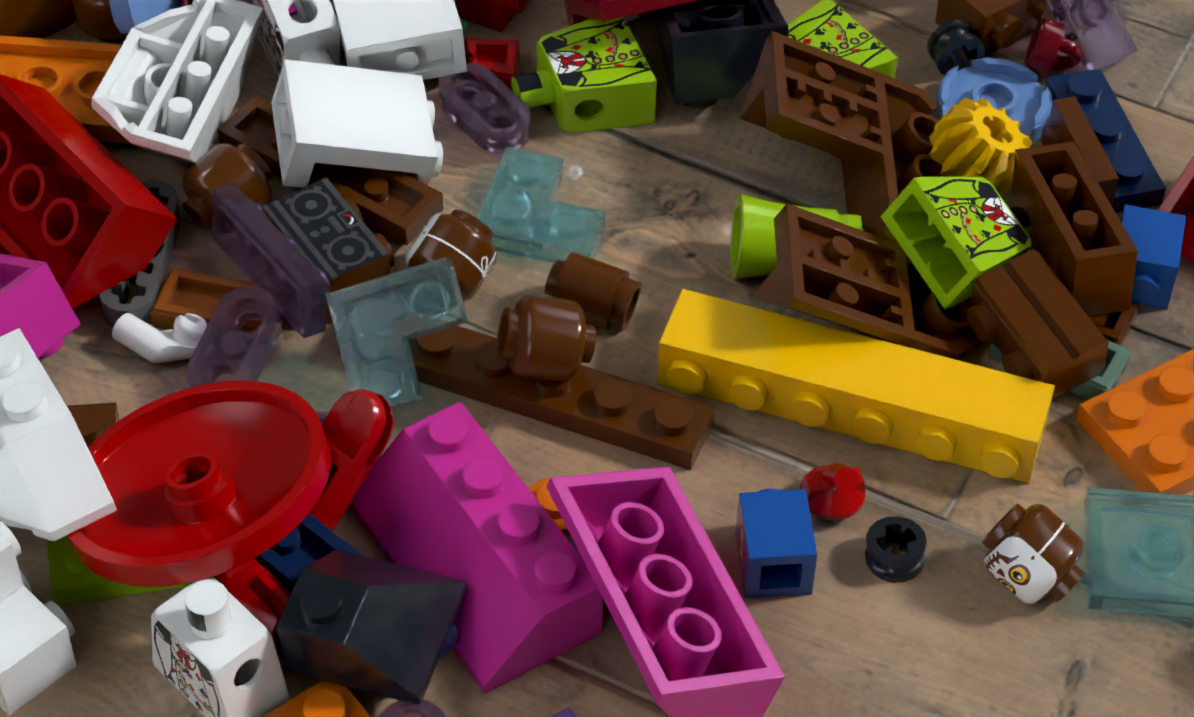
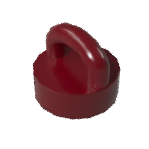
(1044, 46)

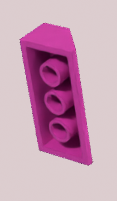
(460, 511)
(668, 593)

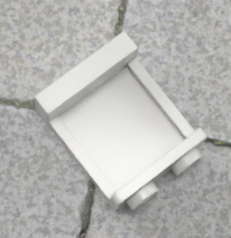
(402, 36)
(353, 121)

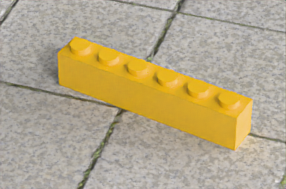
(855, 385)

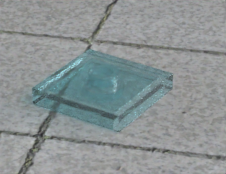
(1140, 551)

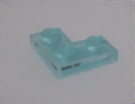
(526, 217)
(382, 315)

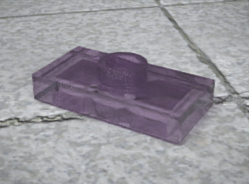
(1096, 29)

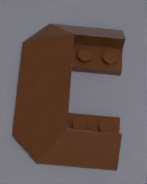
(883, 142)

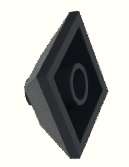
(714, 46)
(369, 624)

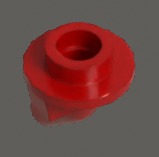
(834, 491)

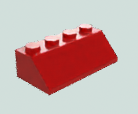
(71, 197)

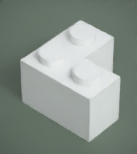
(32, 634)

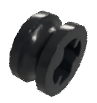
(955, 35)
(895, 566)

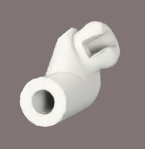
(160, 345)

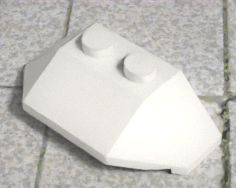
(180, 77)
(44, 462)

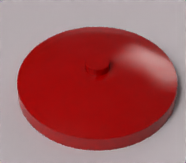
(203, 482)

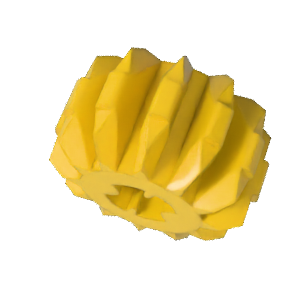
(978, 143)

